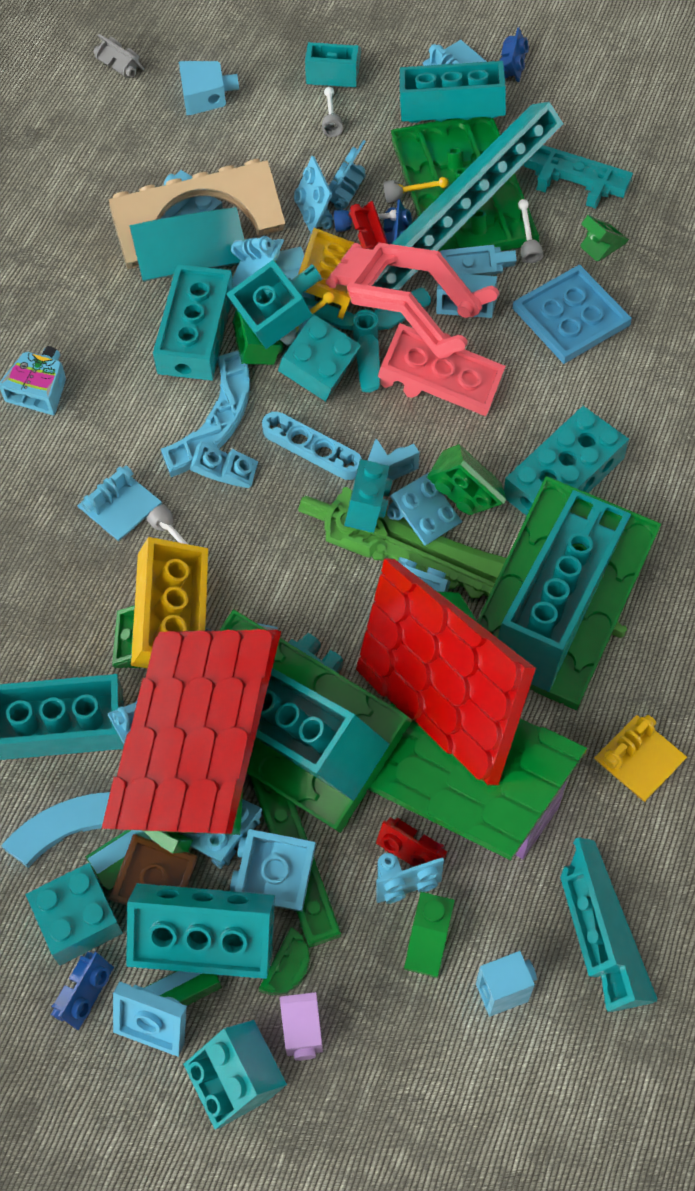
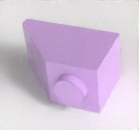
(301, 1025)

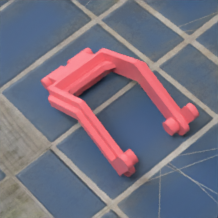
(363, 266)

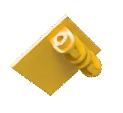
(640, 757)

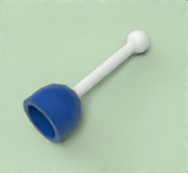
(344, 222)

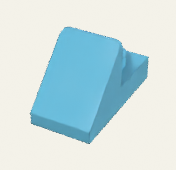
(400, 461)

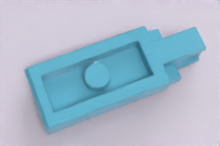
(479, 260)

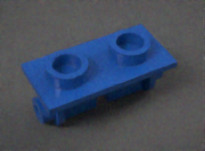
(514, 54)
(402, 222)
(75, 1004)

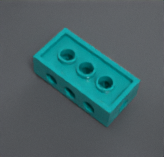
(190, 292)
(575, 454)
(200, 930)

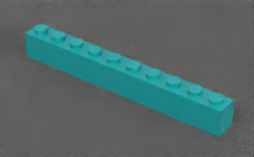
(474, 187)

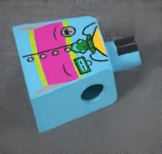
(35, 381)

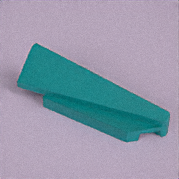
(604, 931)

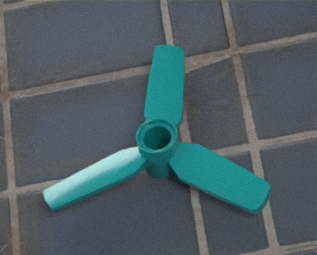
(365, 332)

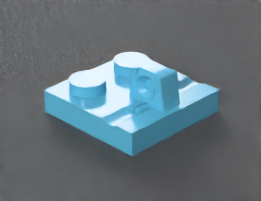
(149, 1018)

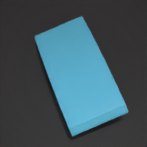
(223, 467)

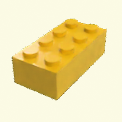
(168, 593)

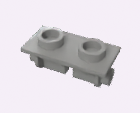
(112, 50)

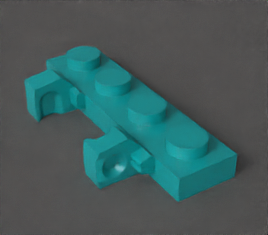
(596, 176)

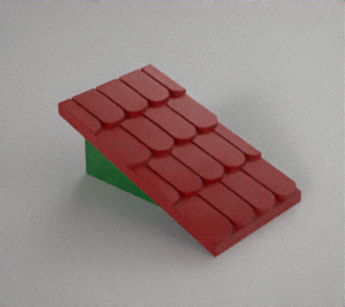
(444, 670)
(193, 733)

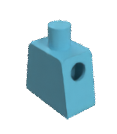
(205, 85)

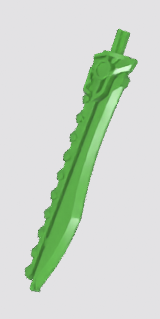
(462, 564)

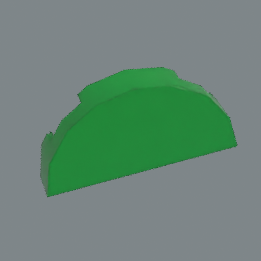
(288, 966)

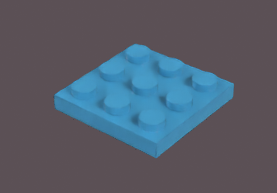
(571, 313)

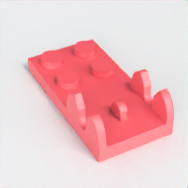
(460, 379)

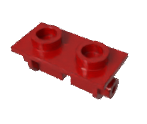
(369, 225)
(399, 840)

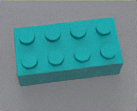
(452, 91)
(59, 716)

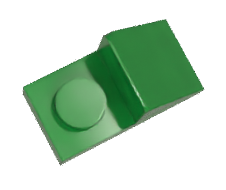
(601, 238)

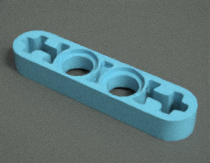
(314, 442)

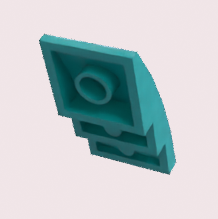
(186, 239)

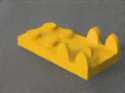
(325, 253)

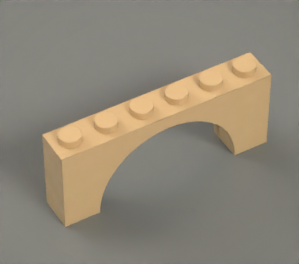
(246, 187)

